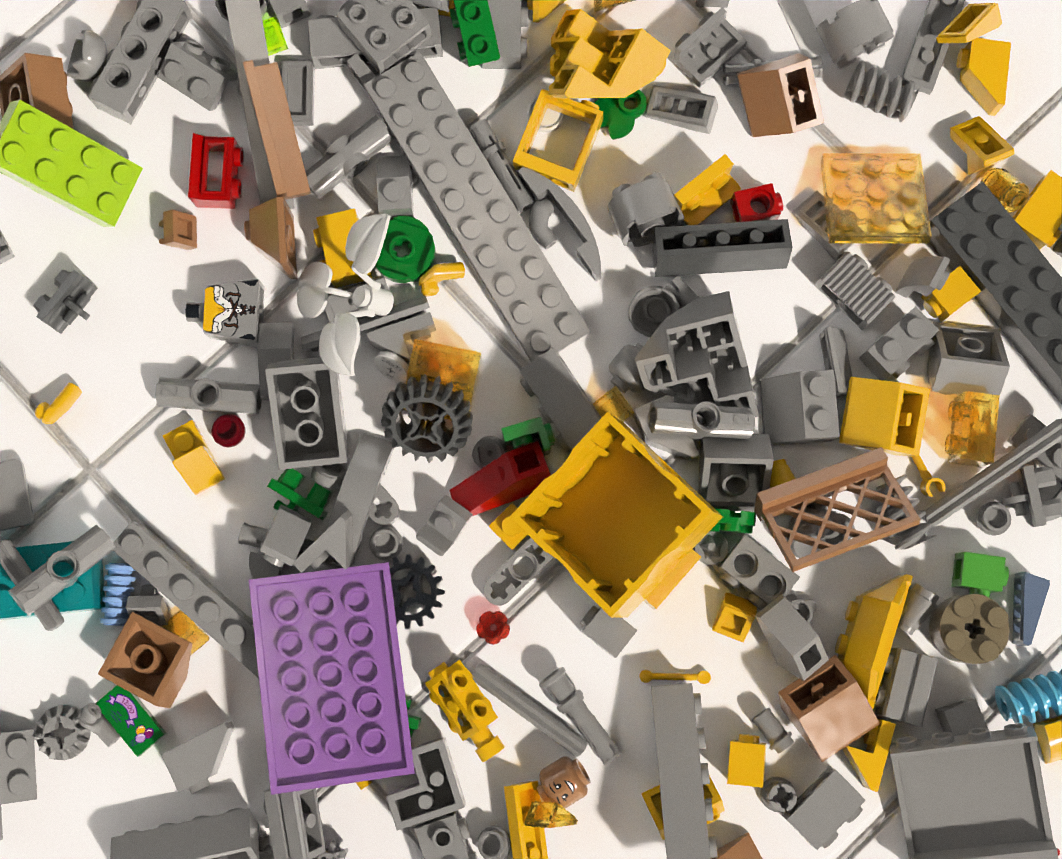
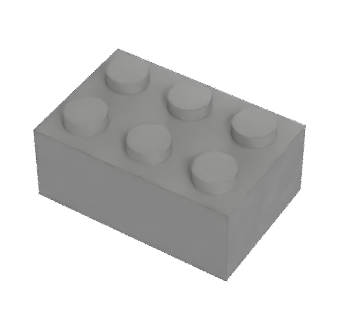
(306, 413)

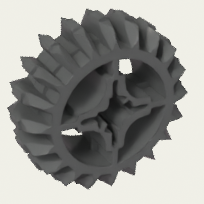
(427, 406)

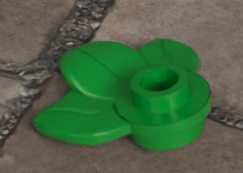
(618, 117)

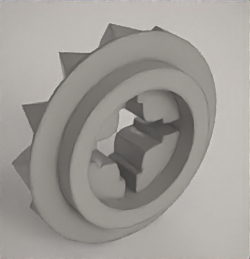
(73, 744)

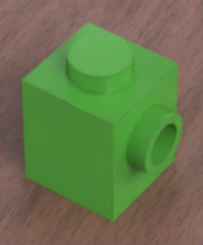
(979, 573)

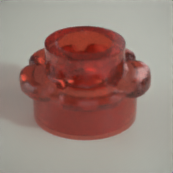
(484, 631)

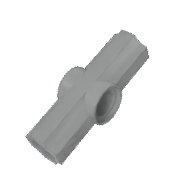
(348, 156)
(189, 393)
(682, 420)
(45, 584)

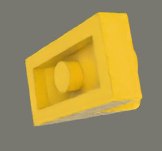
(980, 143)
(193, 457)
(871, 763)

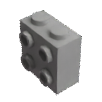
(384, 29)

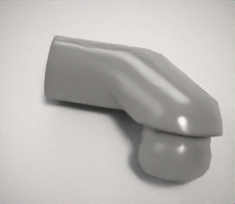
(539, 220)
(93, 720)

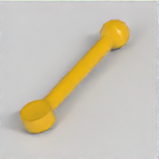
(702, 677)

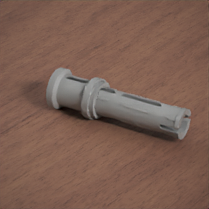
(571, 702)

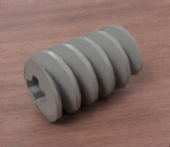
(882, 91)
(910, 536)

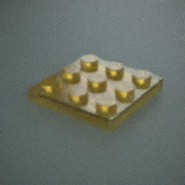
(875, 198)

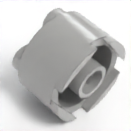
(855, 29)
(642, 208)

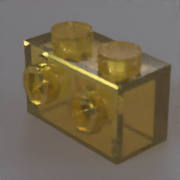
(972, 429)

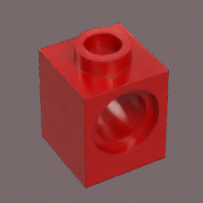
(765, 194)

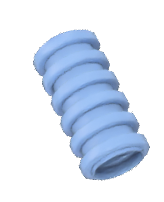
(117, 591)

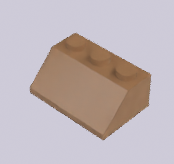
(40, 83)

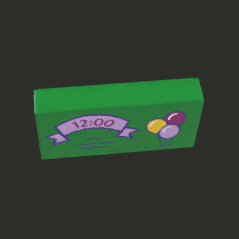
(131, 720)

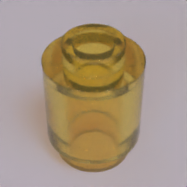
(1006, 188)

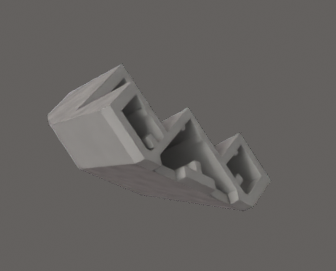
(699, 356)

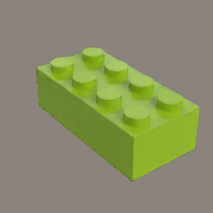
(65, 164)

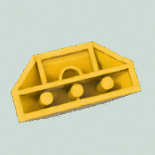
(871, 632)

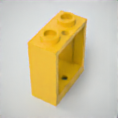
(583, 111)

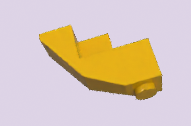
(600, 61)

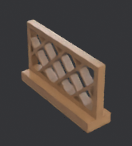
(829, 482)

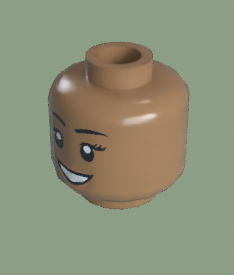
(563, 782)

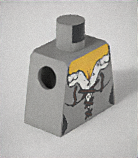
(230, 311)

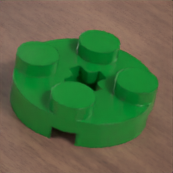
(420, 243)
(735, 522)

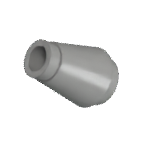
(917, 608)

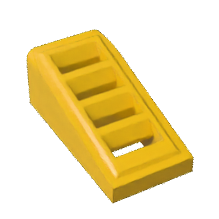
(971, 23)

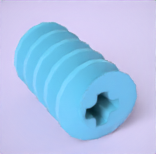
(1030, 697)

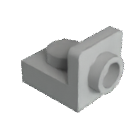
(444, 526)

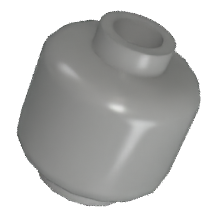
(625, 370)

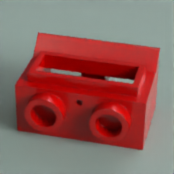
(231, 185)

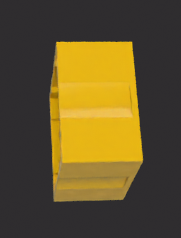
(616, 517)

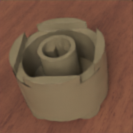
(988, 623)

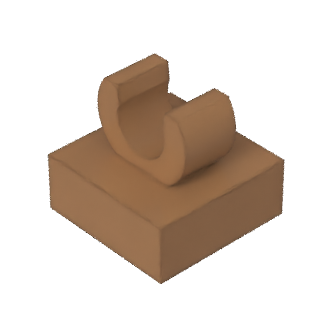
(179, 230)

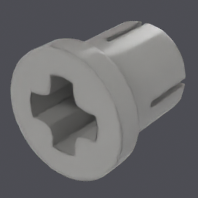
(770, 790)

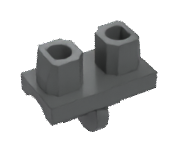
(67, 301)

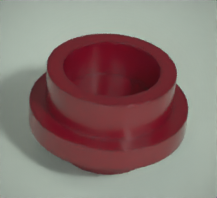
(228, 430)

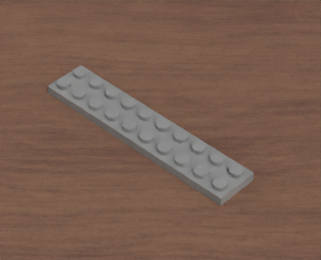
(476, 207)

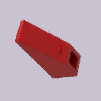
(503, 480)

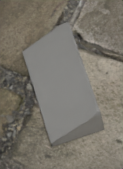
(836, 357)

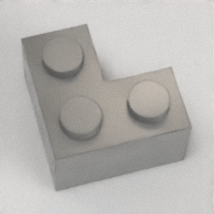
(434, 794)

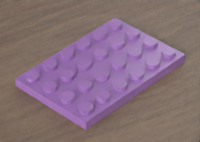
(330, 678)

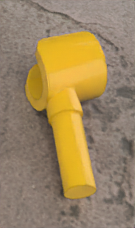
(927, 478)

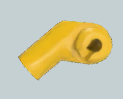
(64, 401)

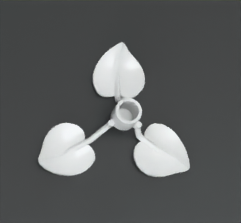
(341, 338)

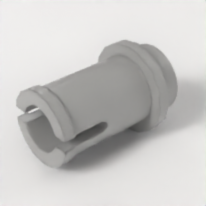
(685, 295)
(773, 731)

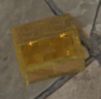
(449, 363)

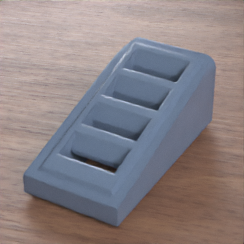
(1028, 603)

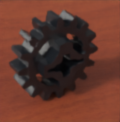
(430, 601)

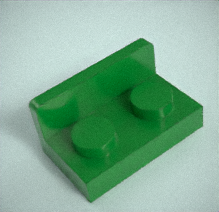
(524, 433)

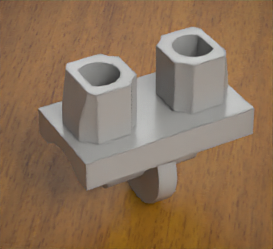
(1032, 480)

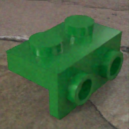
(477, 31)

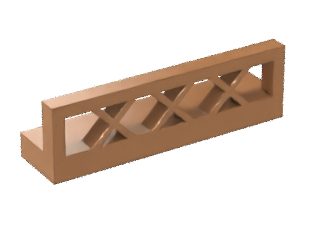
(277, 130)

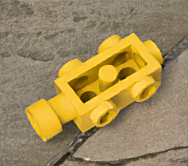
(466, 701)

